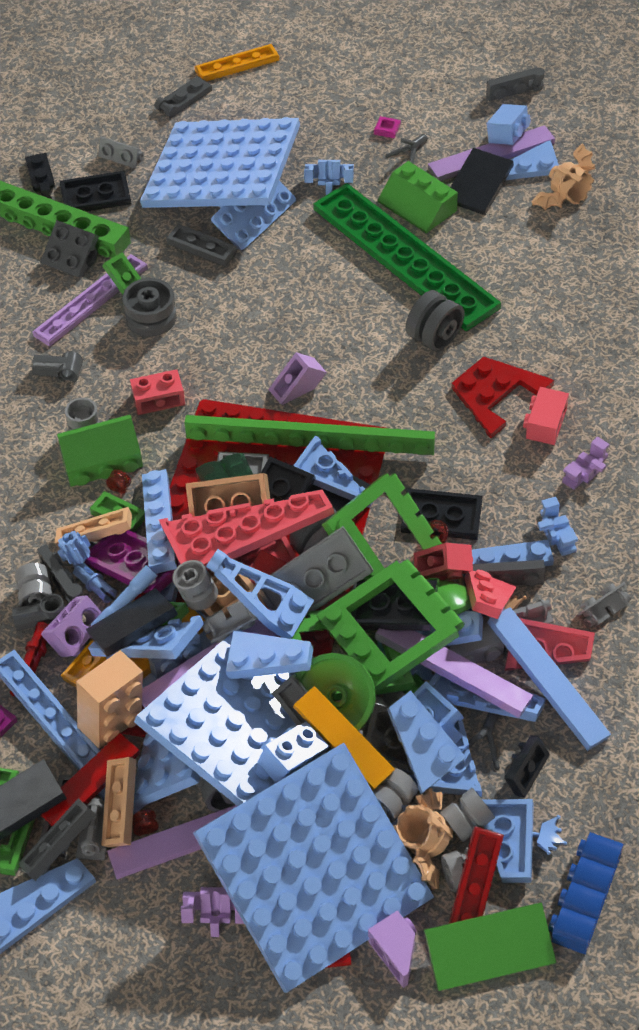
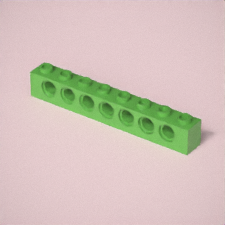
(41, 214)

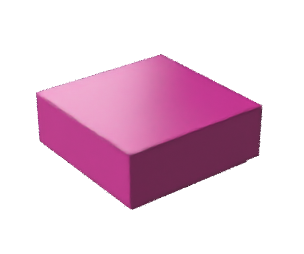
(387, 127)

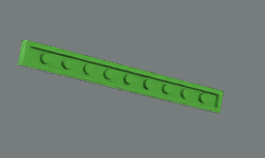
(301, 434)

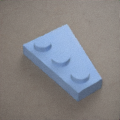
(266, 655)
(426, 744)
(464, 774)
(515, 821)

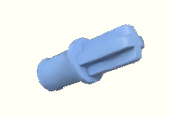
(94, 582)

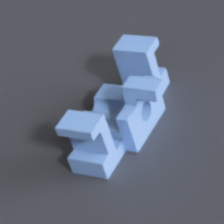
(329, 173)
(557, 528)

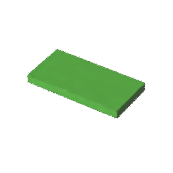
(489, 946)

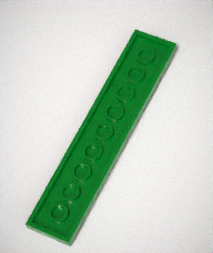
(404, 253)

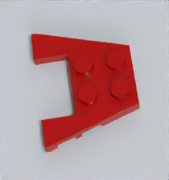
(488, 384)

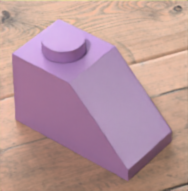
(297, 378)
(395, 944)

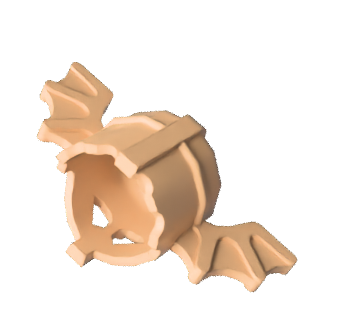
(569, 181)
(425, 833)

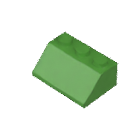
(418, 197)
(99, 449)

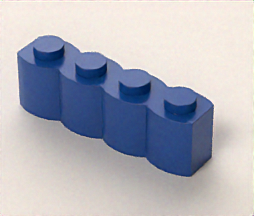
(586, 893)

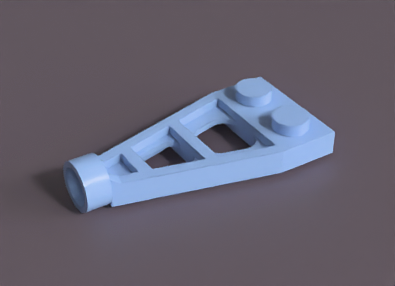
(293, 603)

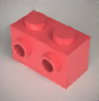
(157, 392)
(546, 415)
(444, 561)

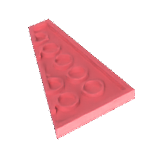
(243, 526)

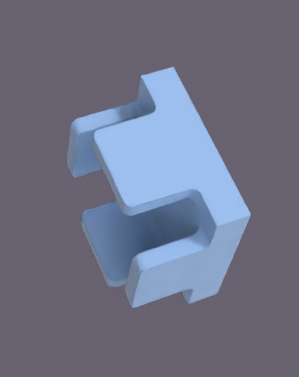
(440, 709)

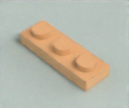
(99, 526)
(119, 802)

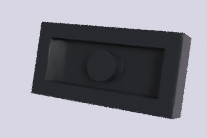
(526, 765)

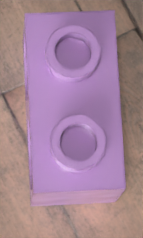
(70, 621)

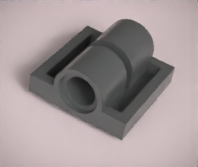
(70, 249)

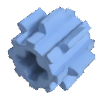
(74, 548)

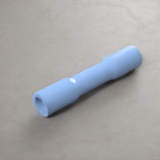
(136, 587)

